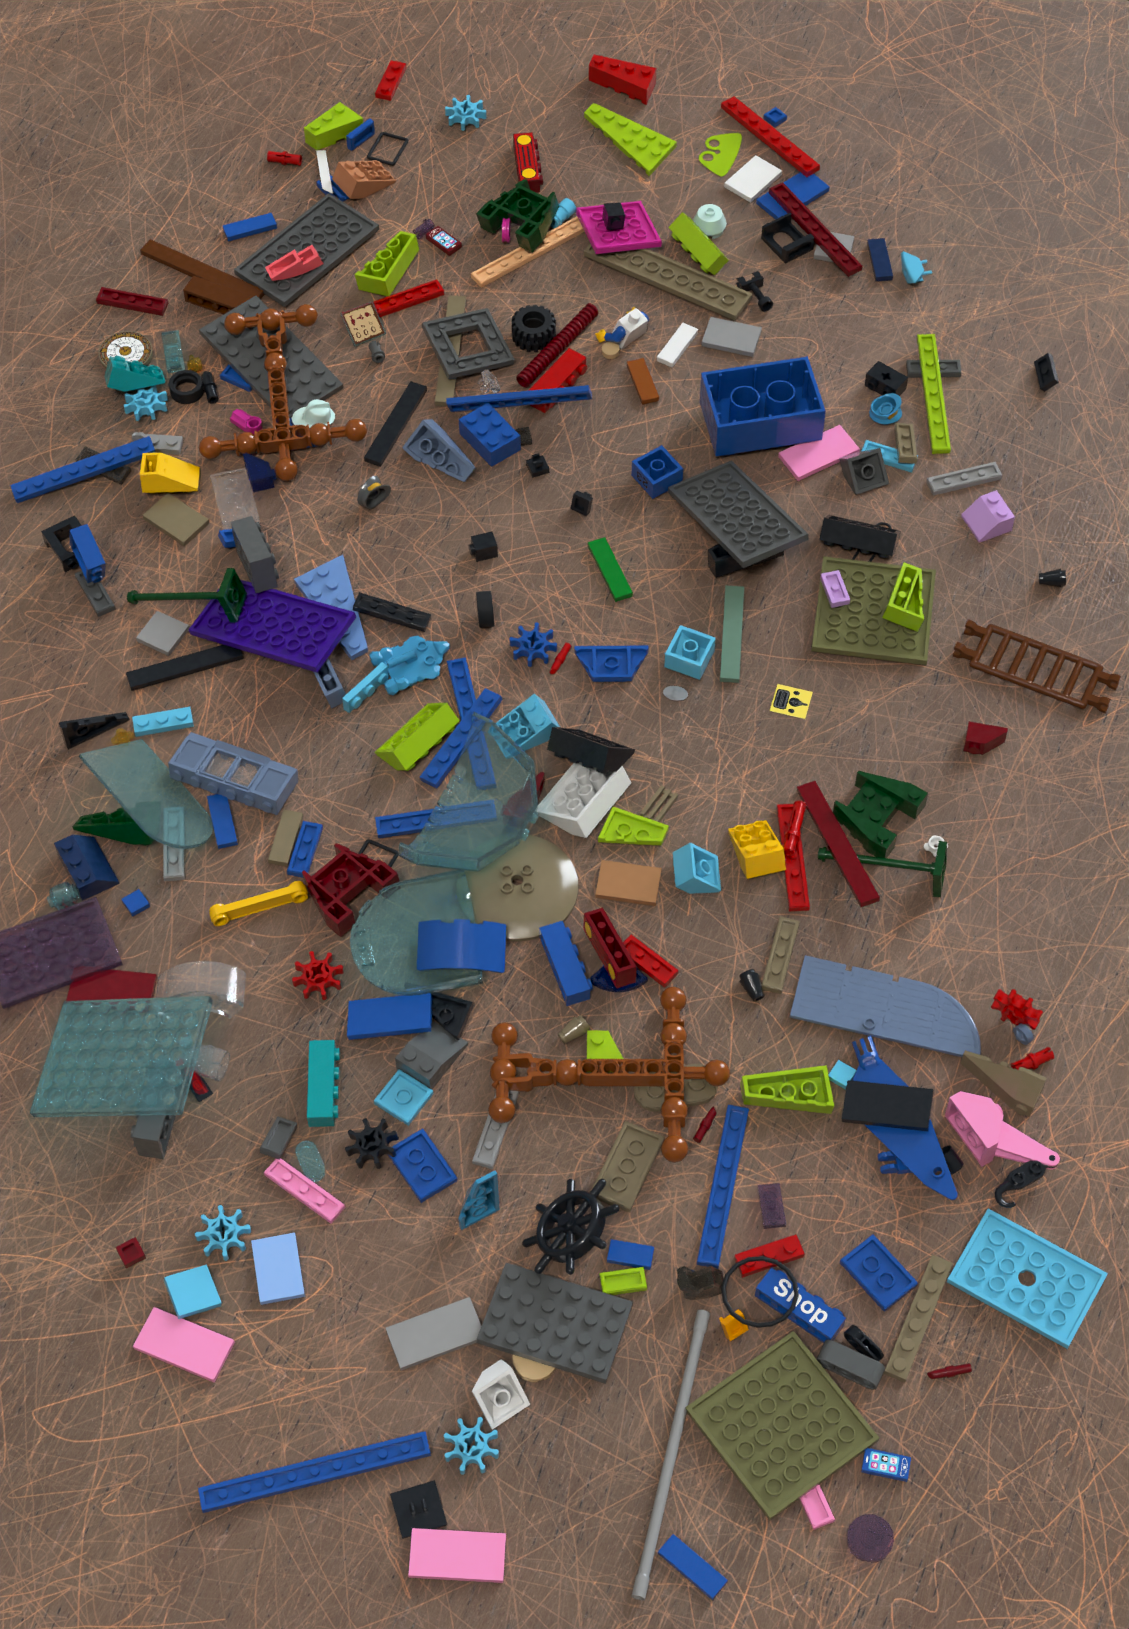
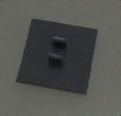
(418, 1508)

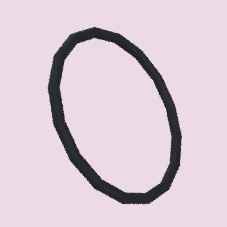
(750, 1323)

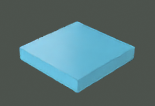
(403, 1097)
(192, 1291)

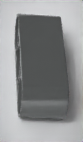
(850, 1364)

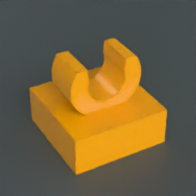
(732, 1327)

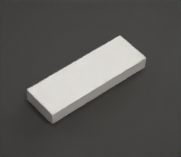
(677, 345)

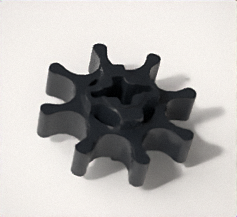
(371, 1143)

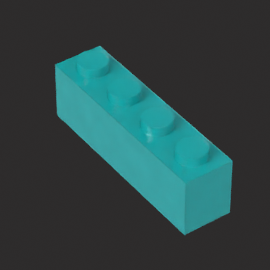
(321, 1083)

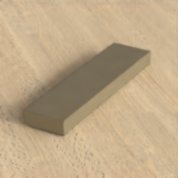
(780, 955)

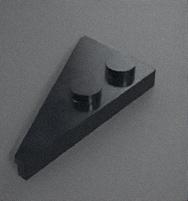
(80, 730)
(451, 1013)

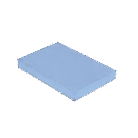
(277, 1268)

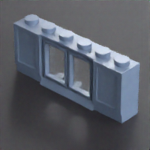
(233, 773)

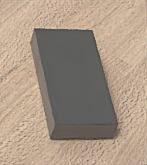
(278, 1138)

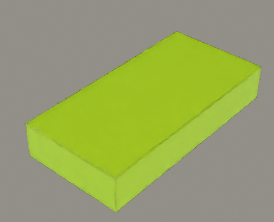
(623, 1281)

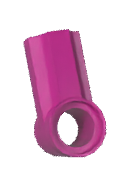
(245, 421)

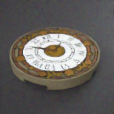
(127, 345)

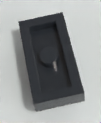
(1046, 372)

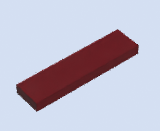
(132, 301)

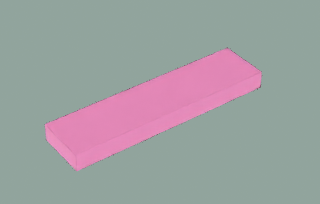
(304, 1190)

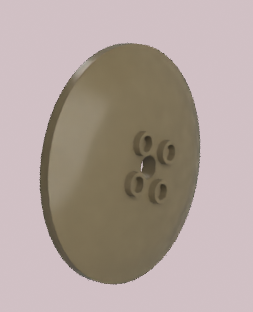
(543, 897)

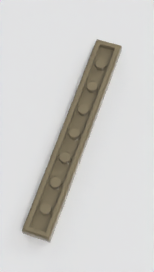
(446, 386)

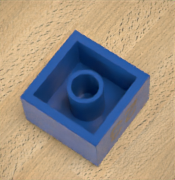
(656, 471)

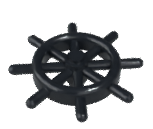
(570, 1226)

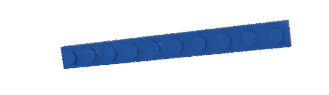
(314, 1472)

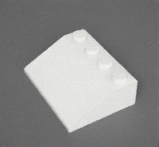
(582, 798)

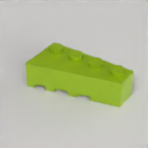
(388, 267)
(790, 1089)

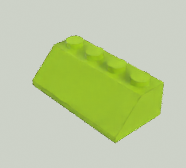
(418, 736)

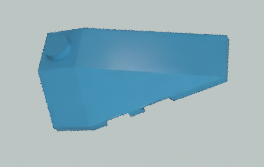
(480, 1200)

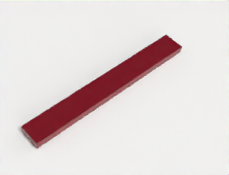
(812, 225)
(838, 844)

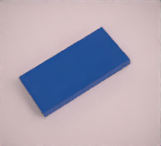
(805, 188)
(389, 1016)

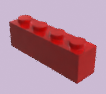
(561, 374)

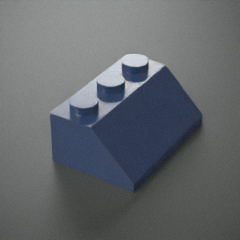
(85, 865)

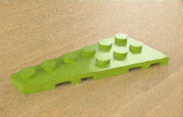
(634, 140)

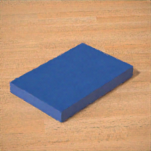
(422, 1166)
(878, 1273)

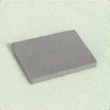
(731, 336)

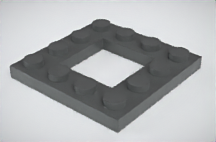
(453, 366)

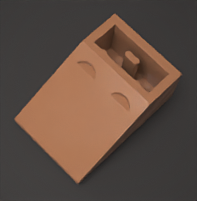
(361, 178)

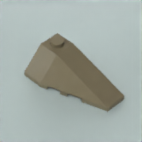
(1015, 1087)

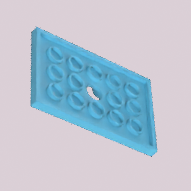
(1062, 1284)

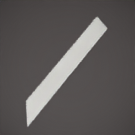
(324, 170)

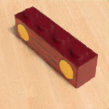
(526, 160)
(609, 947)

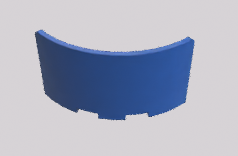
(461, 945)

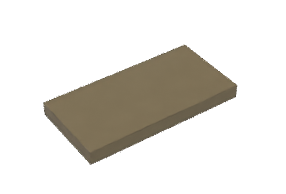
(628, 1165)

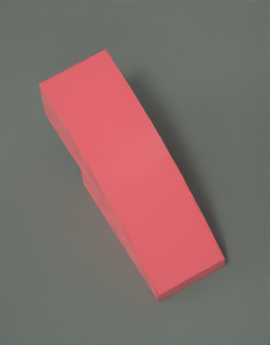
(294, 264)

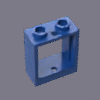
(87, 553)

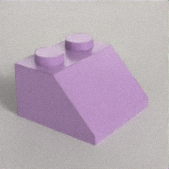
(988, 517)

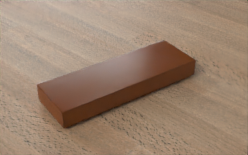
(642, 381)

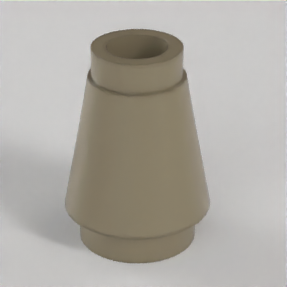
(574, 1029)

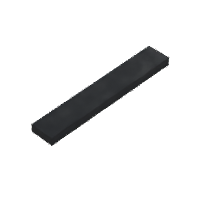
(395, 424)
(182, 666)

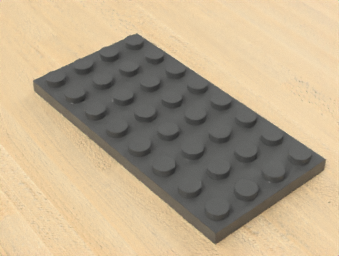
(328, 226)
(304, 373)
(738, 514)

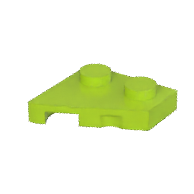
(601, 1046)

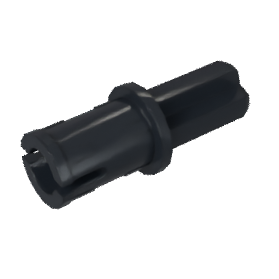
(209, 387)

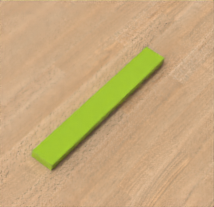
(933, 394)

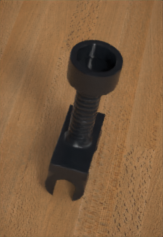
(764, 303)

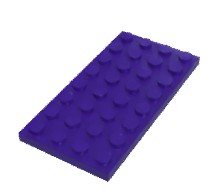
(277, 627)

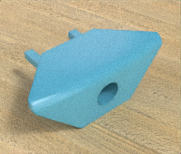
(913, 268)

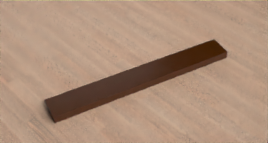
(196, 268)

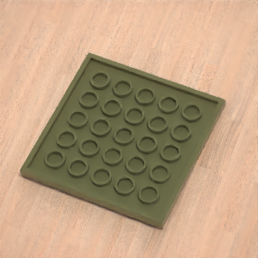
(859, 626)
(781, 1425)

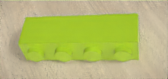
(698, 243)

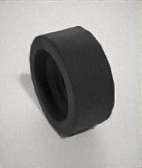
(186, 376)
(485, 609)

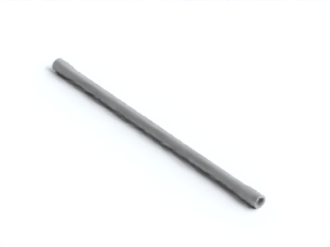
(642, 1578)

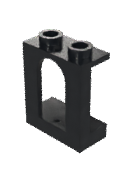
(800, 246)
(55, 534)

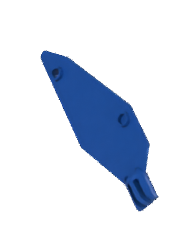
(914, 1148)

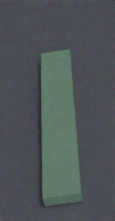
(732, 634)

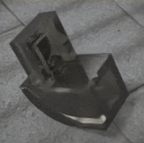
(700, 1283)

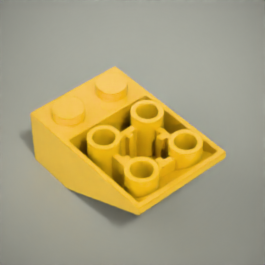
(167, 474)
(757, 849)

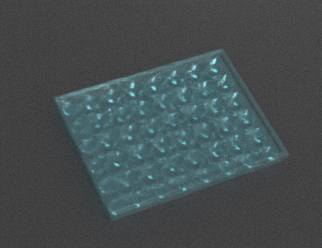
(122, 1057)

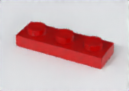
(390, 80)
(650, 962)
(783, 1250)

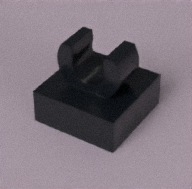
(537, 465)
(581, 502)

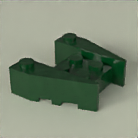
(523, 207)
(875, 807)

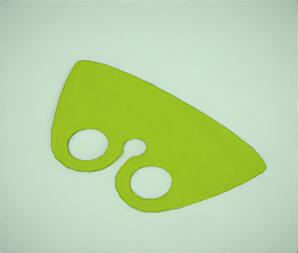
(728, 148)

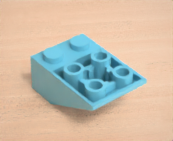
(529, 723)

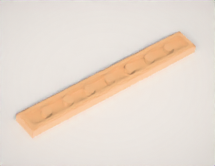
(521, 256)

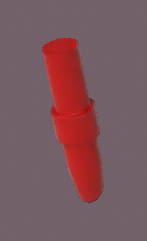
(560, 658)

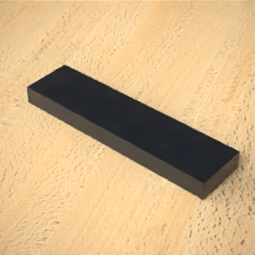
(391, 612)

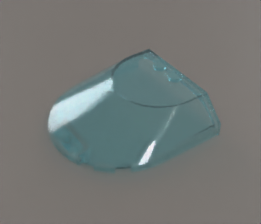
(387, 933)

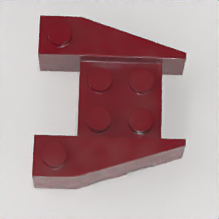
(342, 881)

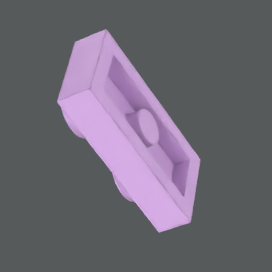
(835, 589)

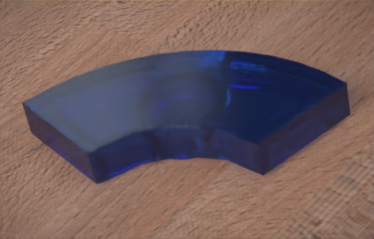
(603, 981)

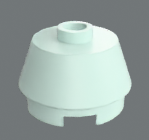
(710, 220)

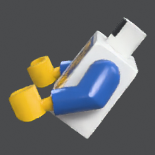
(627, 329)

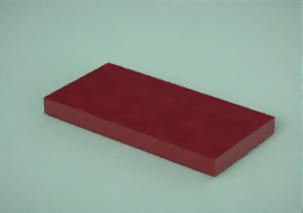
(113, 985)

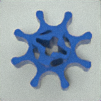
(539, 647)

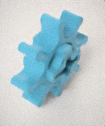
(465, 112)
(145, 402)
(231, 1235)
(477, 1451)

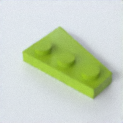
(632, 829)

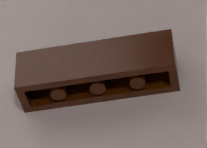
(213, 295)

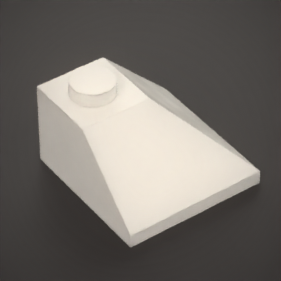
(499, 1394)

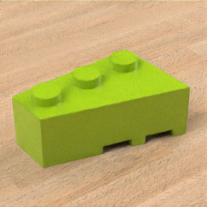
(331, 126)
(906, 599)

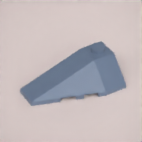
(435, 448)

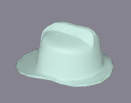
(315, 412)

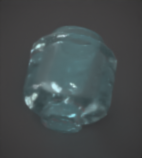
(63, 895)

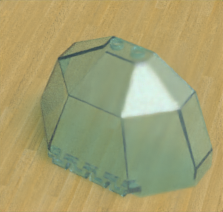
(488, 804)

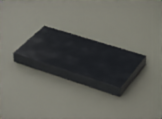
(887, 1105)

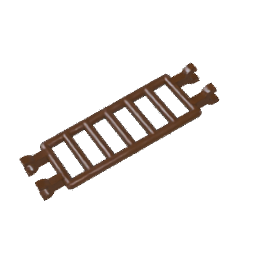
(1098, 675)

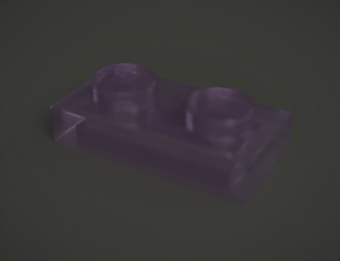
(771, 1205)

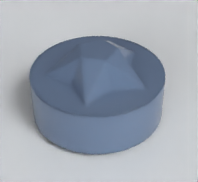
(1023, 1034)

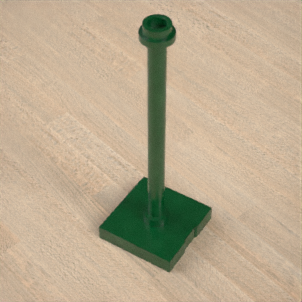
(230, 595)
(937, 868)

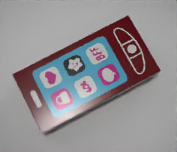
(443, 240)

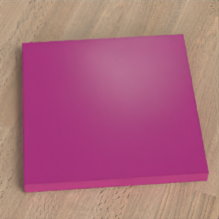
(637, 231)

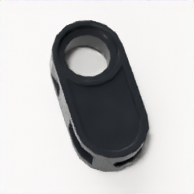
(863, 1343)

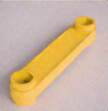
(222, 914)

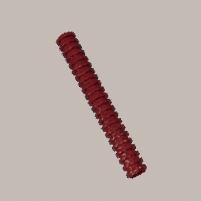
(557, 345)

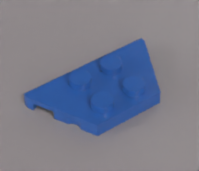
(611, 662)

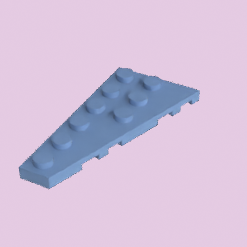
(332, 587)

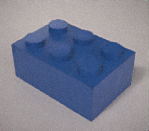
(489, 434)

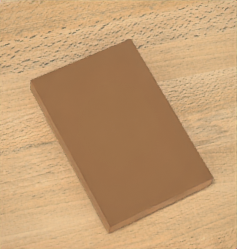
(628, 883)

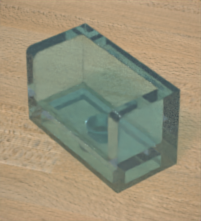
(173, 351)

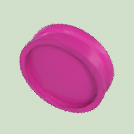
(506, 226)

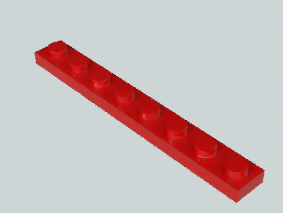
(770, 136)

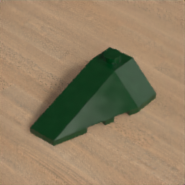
(114, 826)

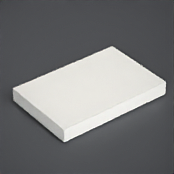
(753, 178)

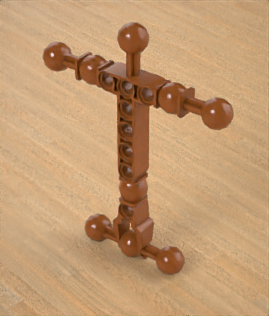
(275, 365)
(568, 1072)

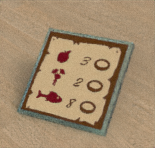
(363, 323)

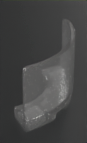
(206, 978)

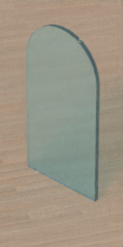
(149, 795)

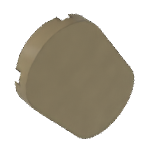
(695, 1091)

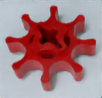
(317, 975)
(1016, 1009)

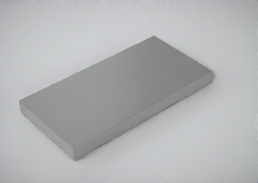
(434, 1333)

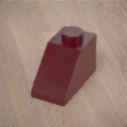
(982, 737)

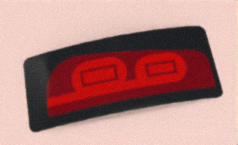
(199, 1088)

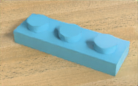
(366, 687)
(162, 721)

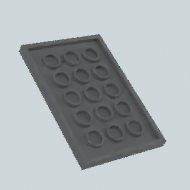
(555, 1322)

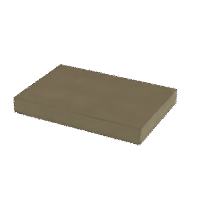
(176, 519)

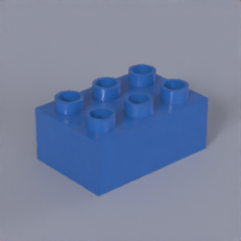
(762, 406)

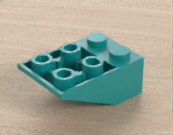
(131, 375)

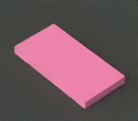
(814, 456)
(184, 1344)
(457, 1555)

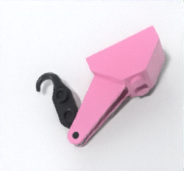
(986, 1135)

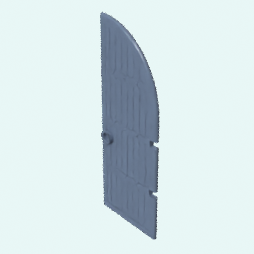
(883, 1008)

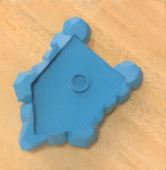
(410, 662)

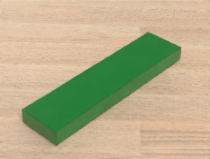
(610, 569)

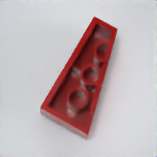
(623, 77)

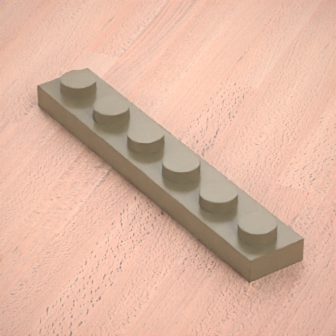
(918, 1318)

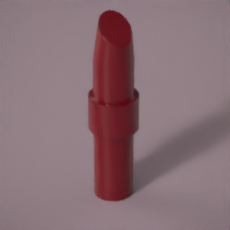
(705, 1125)
(950, 1371)

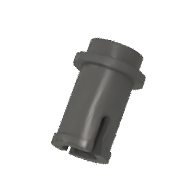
(377, 354)

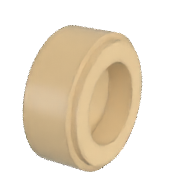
(610, 350)

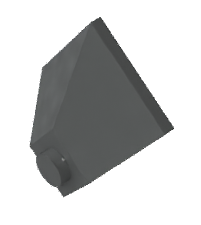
(864, 470)

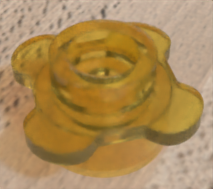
(194, 364)
(121, 733)

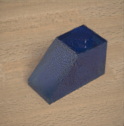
(259, 473)

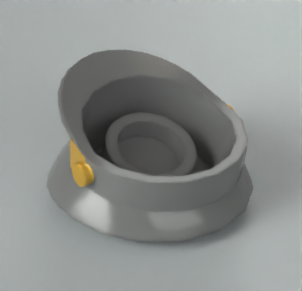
(372, 493)

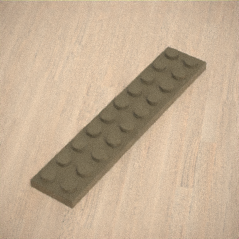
(677, 279)

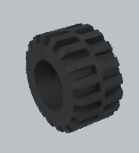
(533, 328)

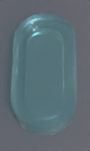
(310, 1161)

